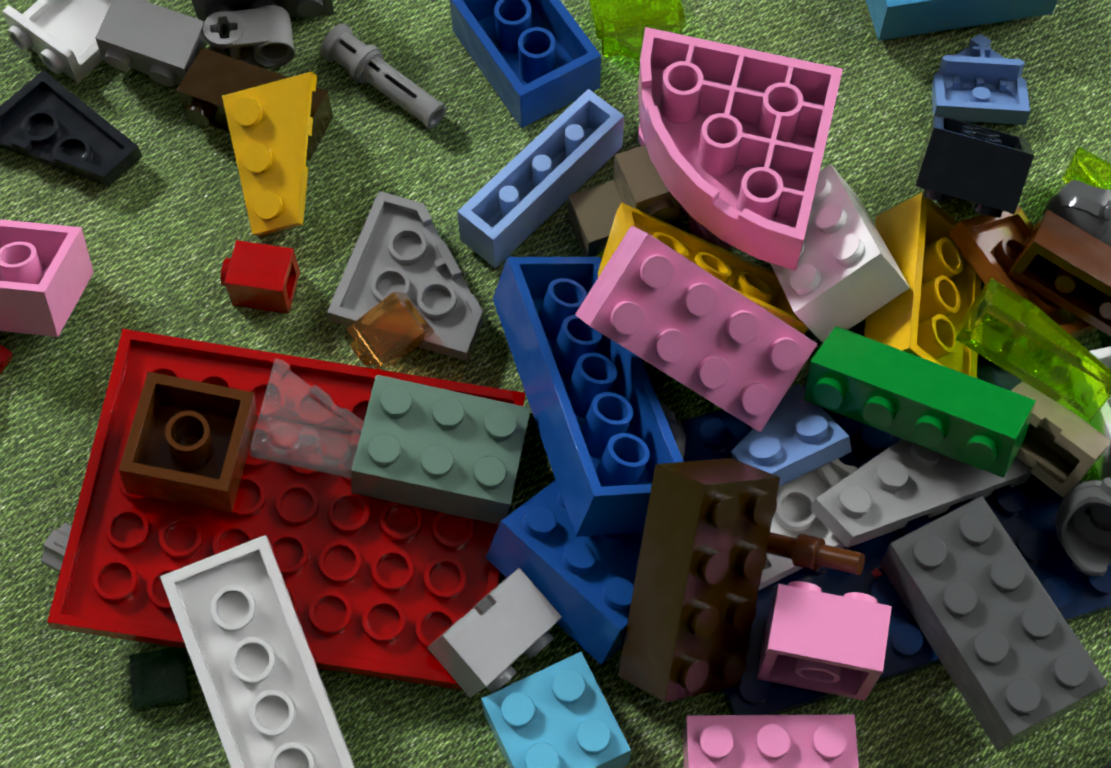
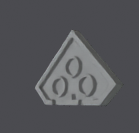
(406, 255)

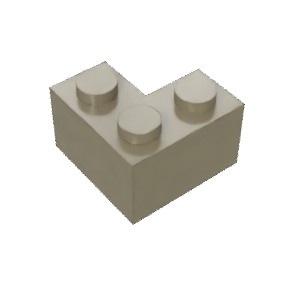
(635, 184)

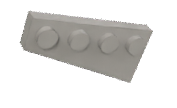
(903, 486)

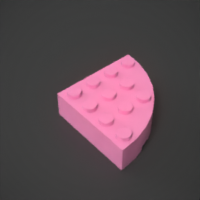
(737, 137)

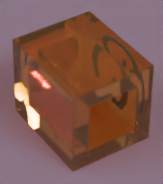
(389, 331)

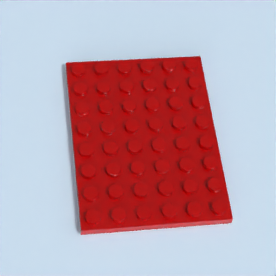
(361, 570)

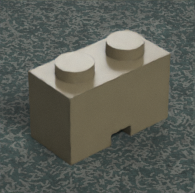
(1058, 443)

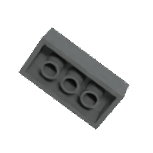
(991, 623)

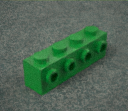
(919, 401)

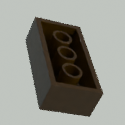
(698, 577)

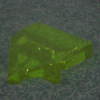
(623, 23)

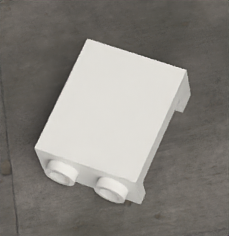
(60, 33)

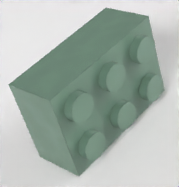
(439, 450)

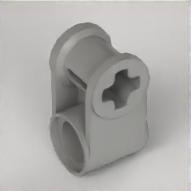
(254, 35)

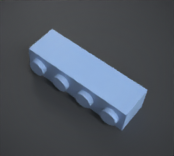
(541, 178)

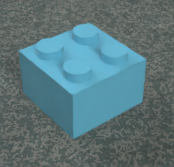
(556, 720)

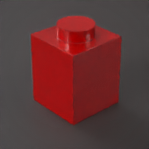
(261, 276)

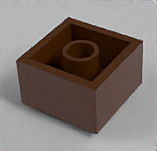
(189, 442)

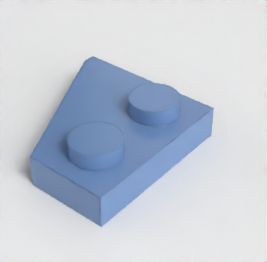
(794, 439)

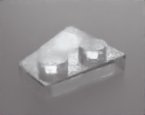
(304, 426)

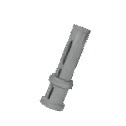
(367, 65)

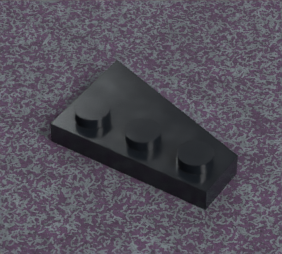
(64, 132)

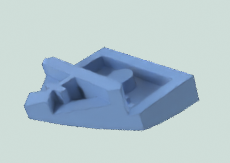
(981, 86)

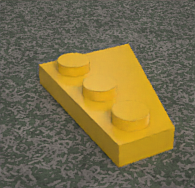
(270, 148)

